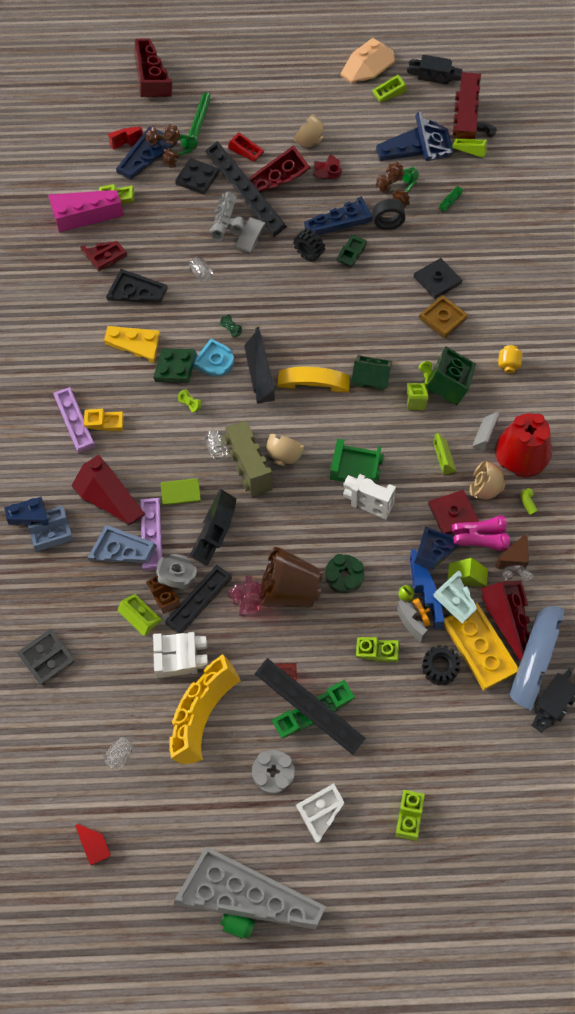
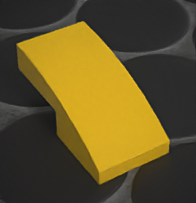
(106, 421)

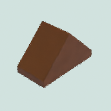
(515, 555)

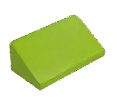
(444, 455)
(180, 491)
(138, 614)

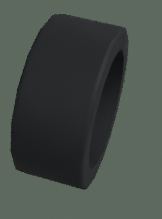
(385, 206)

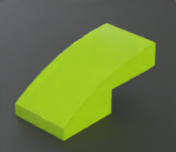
(125, 194)

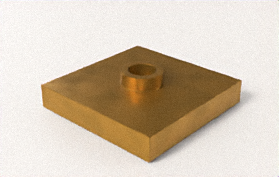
(443, 316)

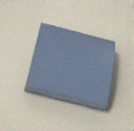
(53, 534)

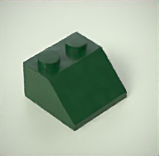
(371, 372)

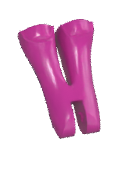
(483, 534)

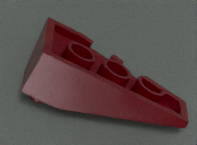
(281, 170)
(102, 488)
(507, 606)

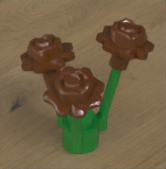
(171, 135)
(397, 173)

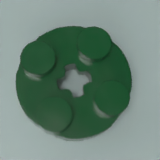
(341, 563)

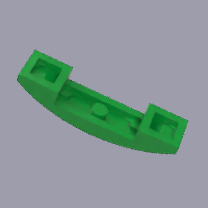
(294, 721)

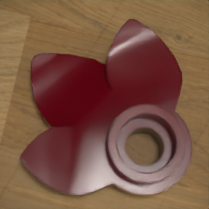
(328, 169)

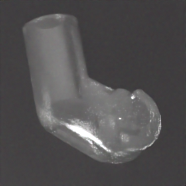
(517, 570)

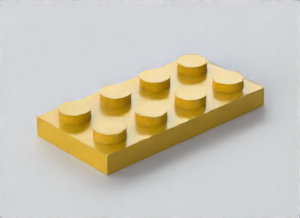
(481, 648)

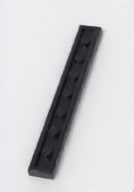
(246, 189)

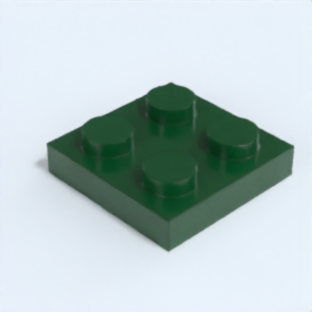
(175, 365)

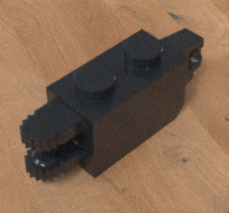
(434, 69)
(554, 700)

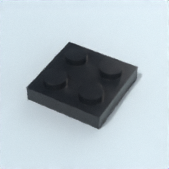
(197, 176)

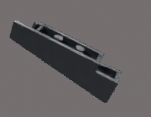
(259, 368)

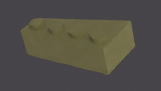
(249, 459)

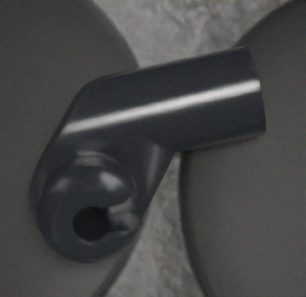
(481, 126)

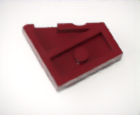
(104, 254)

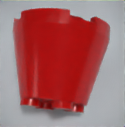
(525, 445)

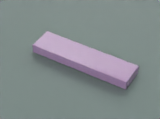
(74, 420)
(151, 530)

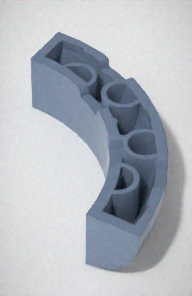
(536, 656)

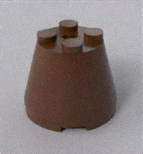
(289, 581)

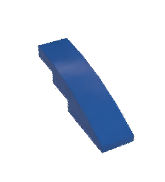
(424, 584)

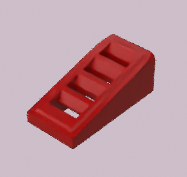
(239, 149)

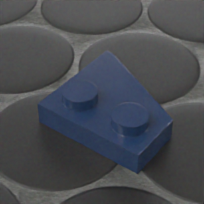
(27, 512)

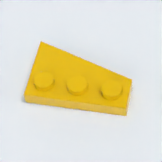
(137, 341)

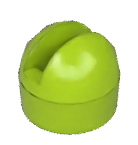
(403, 595)

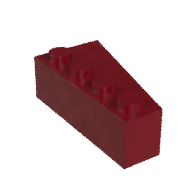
(151, 74)
(467, 106)

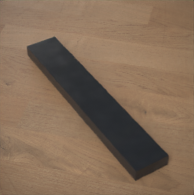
(310, 706)

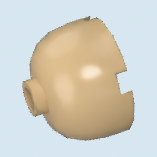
(310, 132)
(283, 450)
(488, 481)

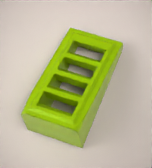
(396, 91)
(473, 146)

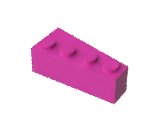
(84, 208)

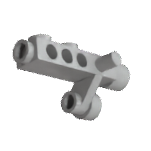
(223, 221)

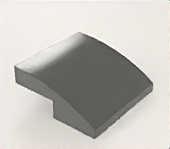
(45, 656)

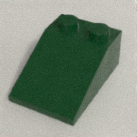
(451, 376)

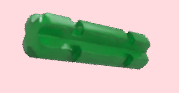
(450, 198)

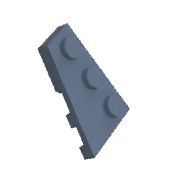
(121, 546)

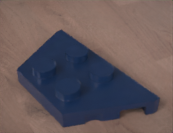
(434, 139)

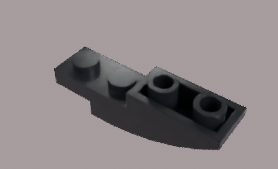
(215, 528)

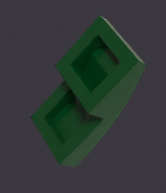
(351, 252)

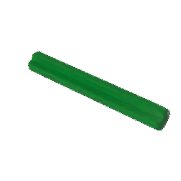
(200, 114)

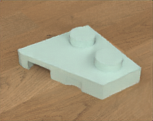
(456, 598)

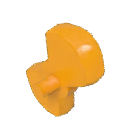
(422, 612)

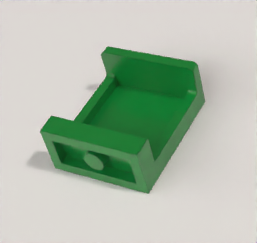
(355, 461)

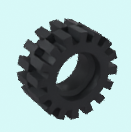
(309, 245)
(437, 676)

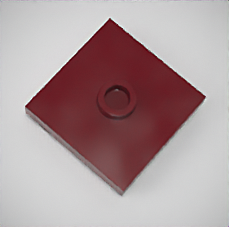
(451, 510)

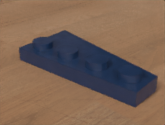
(345, 217)

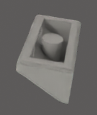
(485, 431)

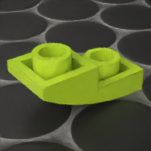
(377, 650)
(409, 815)

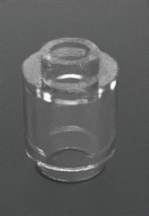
(200, 269)
(216, 444)
(118, 753)

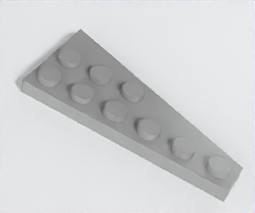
(234, 889)

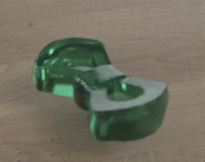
(235, 330)

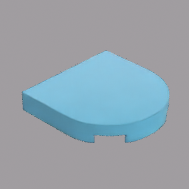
(214, 359)

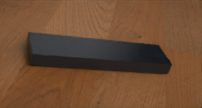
(198, 600)

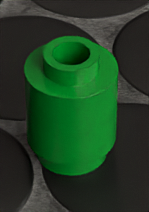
(237, 925)

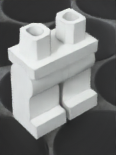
(369, 495)
(178, 654)

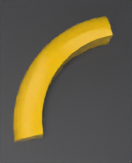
(196, 708)

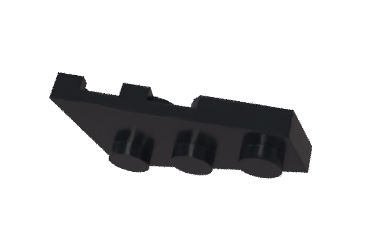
(136, 288)

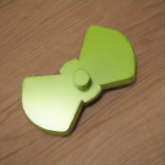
(426, 368)
(194, 404)

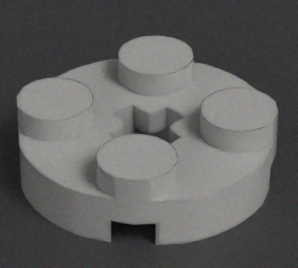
(168, 576)
(266, 761)

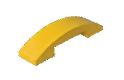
(313, 377)

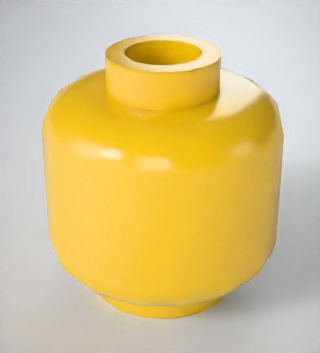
(510, 359)

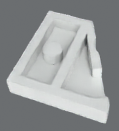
(320, 810)

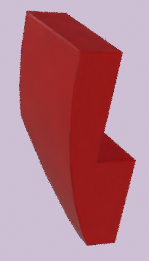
(93, 844)

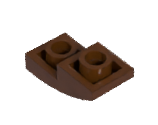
(163, 595)

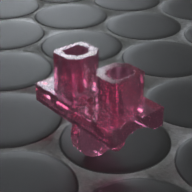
(248, 588)

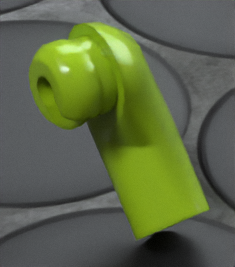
(527, 501)

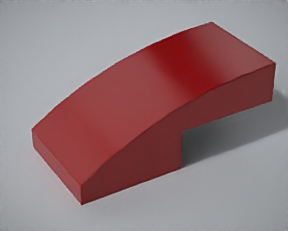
(126, 135)

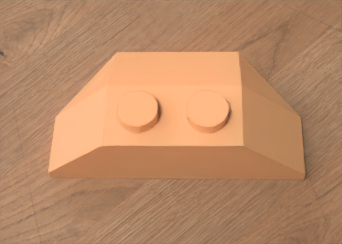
(368, 61)

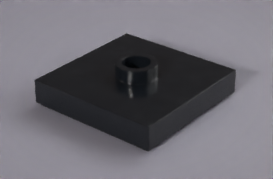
(437, 278)

